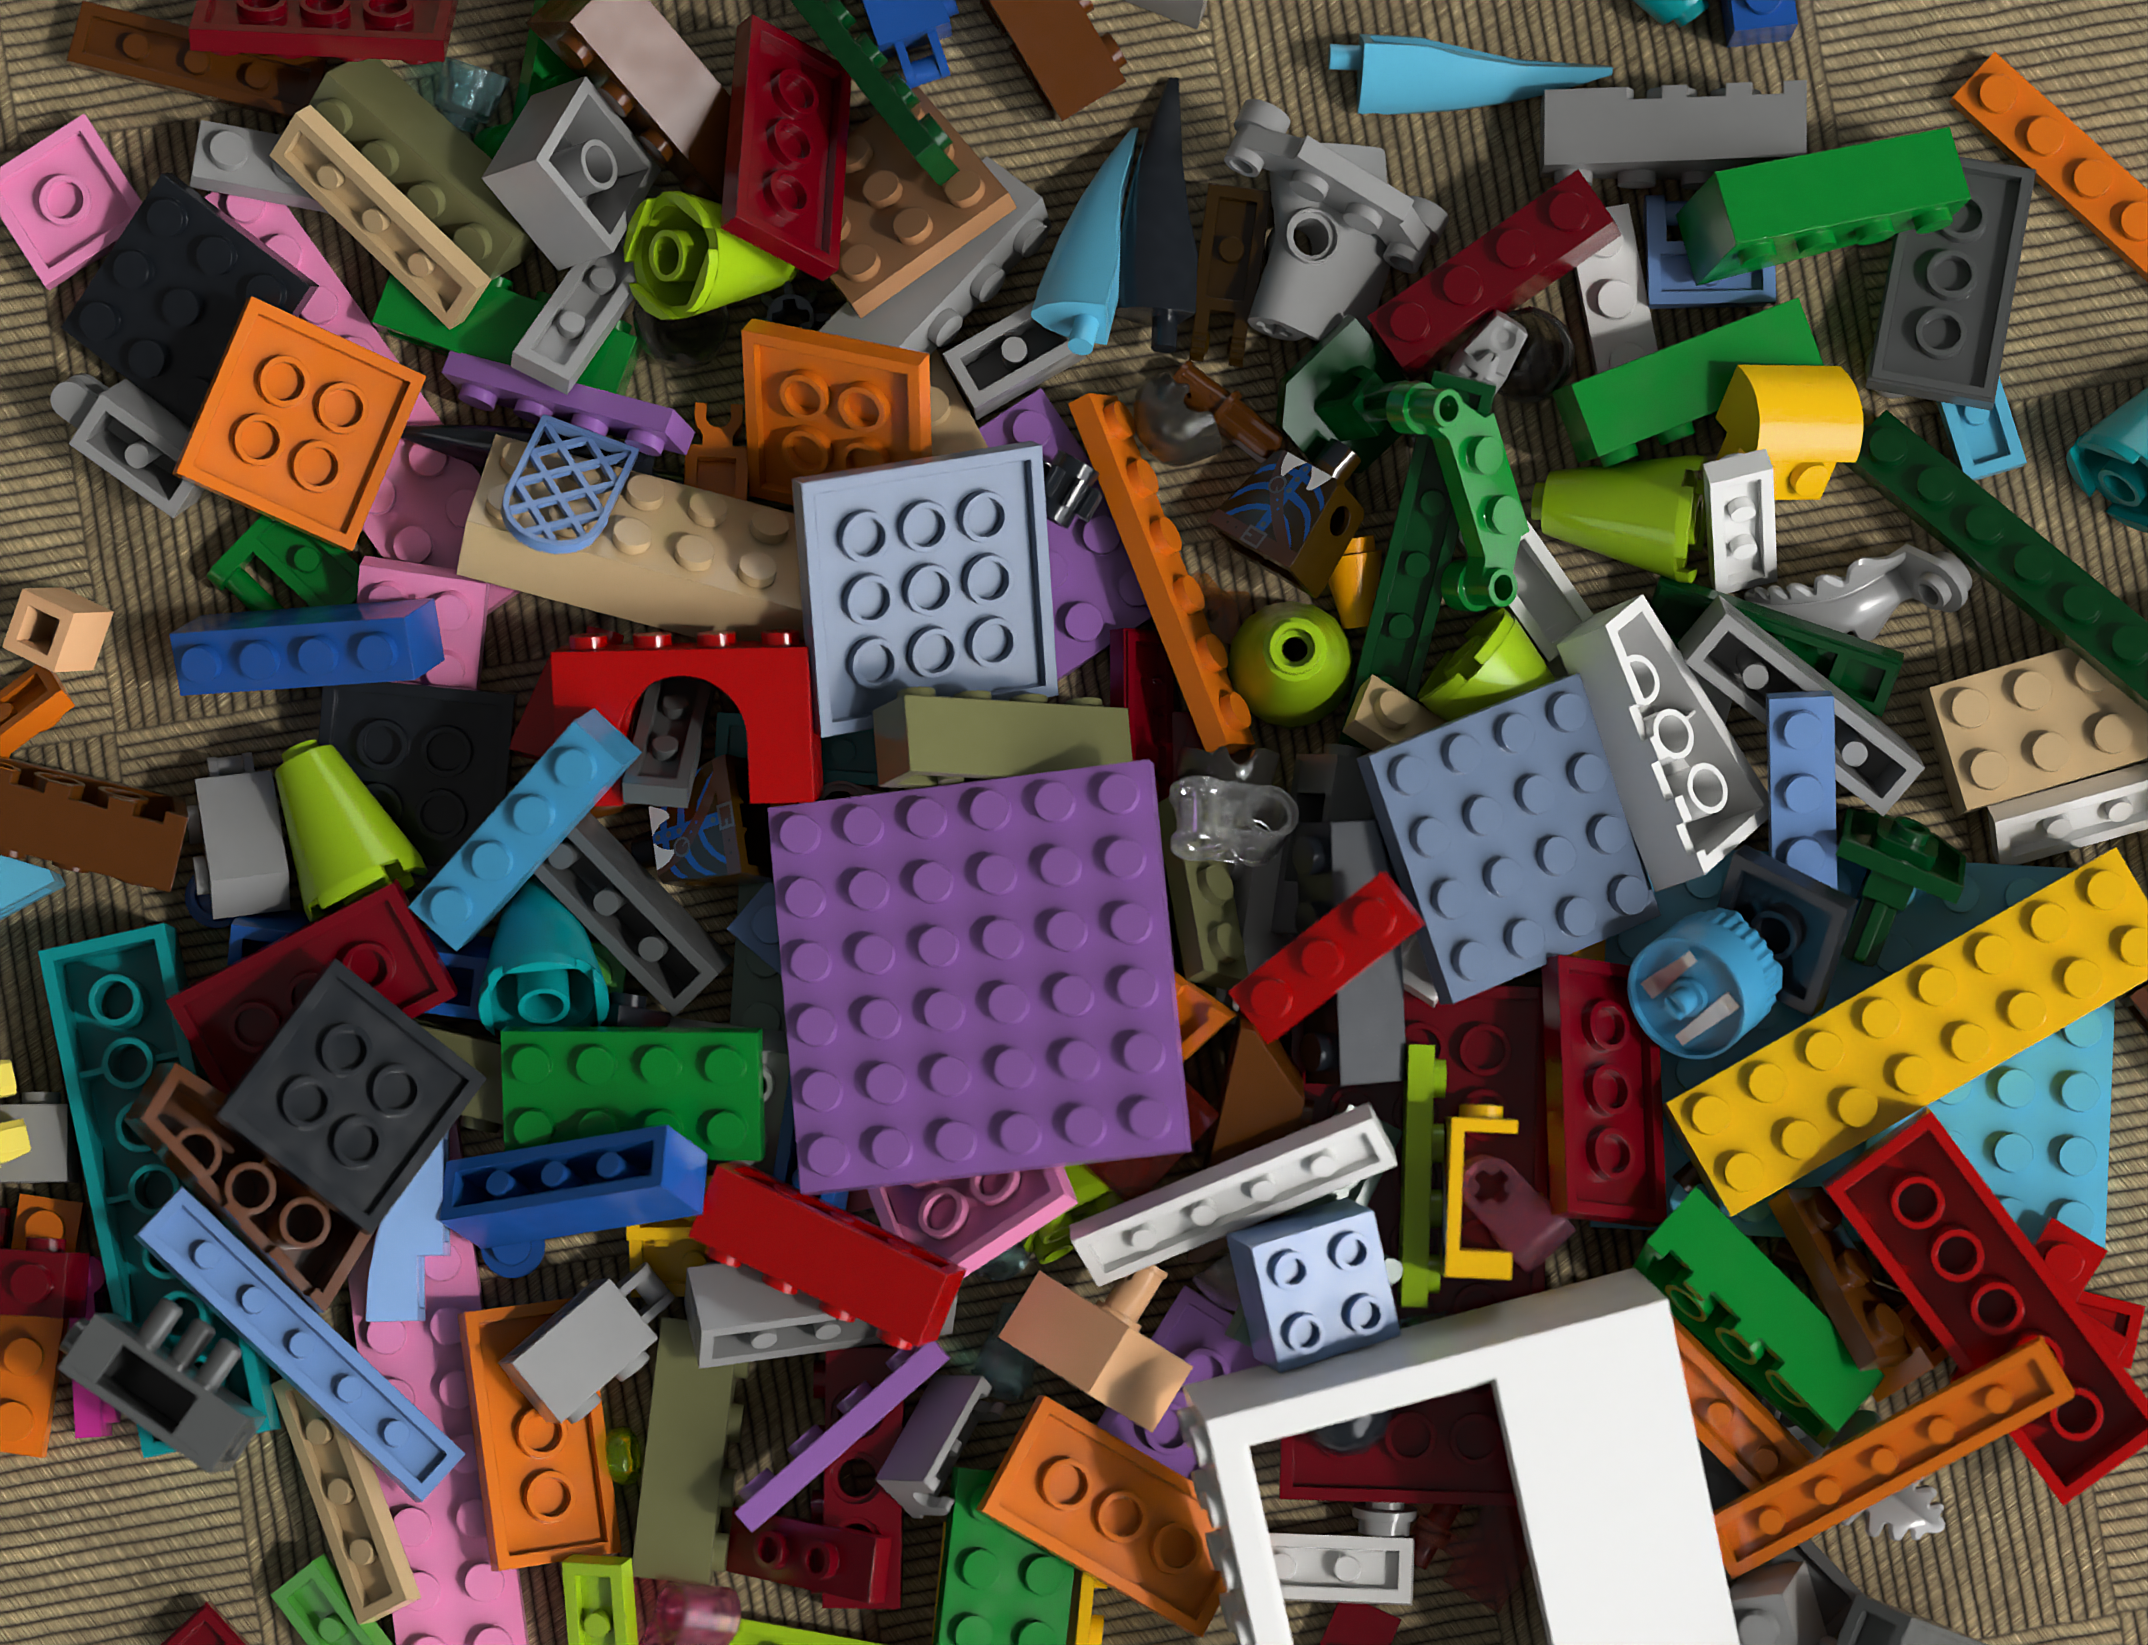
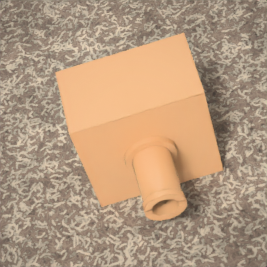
(1100, 1344)

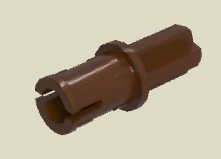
(1231, 415)

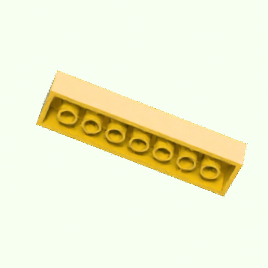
(1915, 1034)

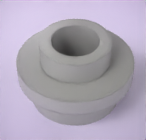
(1384, 1518)

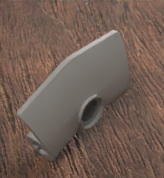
(1342, 275)

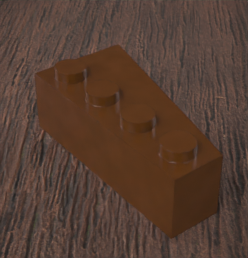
(1059, 51)

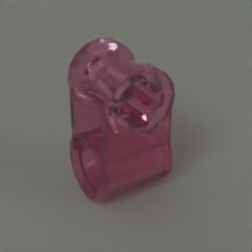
(1518, 1217)
(693, 1616)

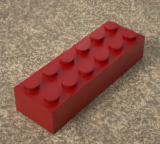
(1990, 1293)

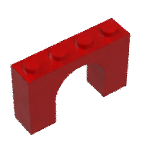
(762, 677)

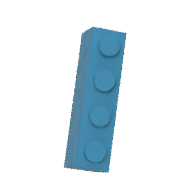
(525, 829)

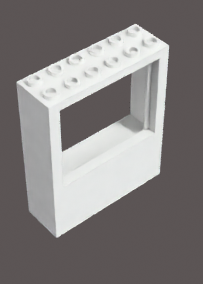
(1591, 1442)

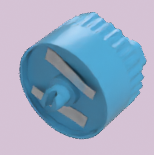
(1703, 984)

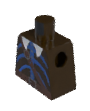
(1294, 516)
(715, 839)

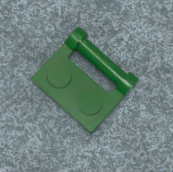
(306, 564)

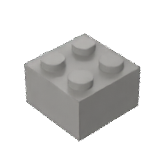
(571, 173)

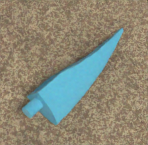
(1434, 76)
(1082, 275)

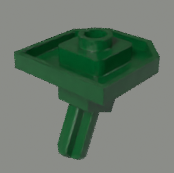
(1340, 395)
(1897, 859)

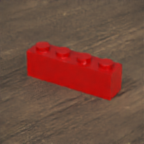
(827, 1254)

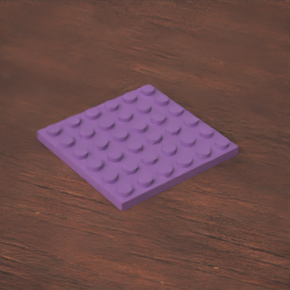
(978, 979)

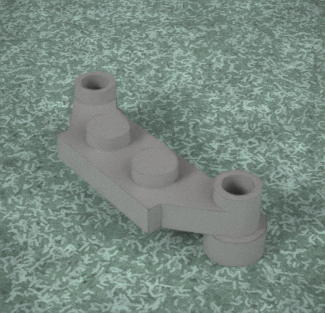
(1322, 175)

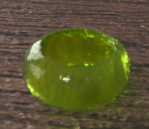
(623, 1455)

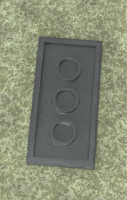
(1954, 294)

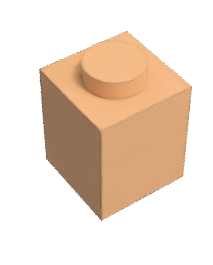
(57, 629)

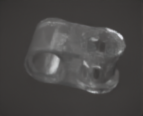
(1219, 818)

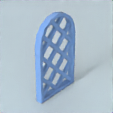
(580, 437)

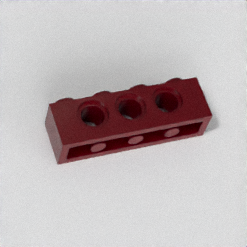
(877, 1510)

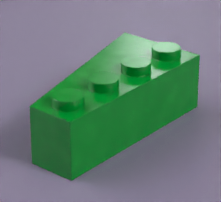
(1821, 203)
(1755, 1318)

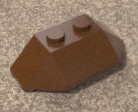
(1256, 1104)

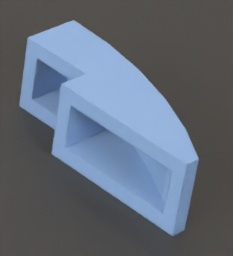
(402, 1242)

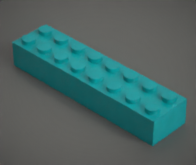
(110, 1037)

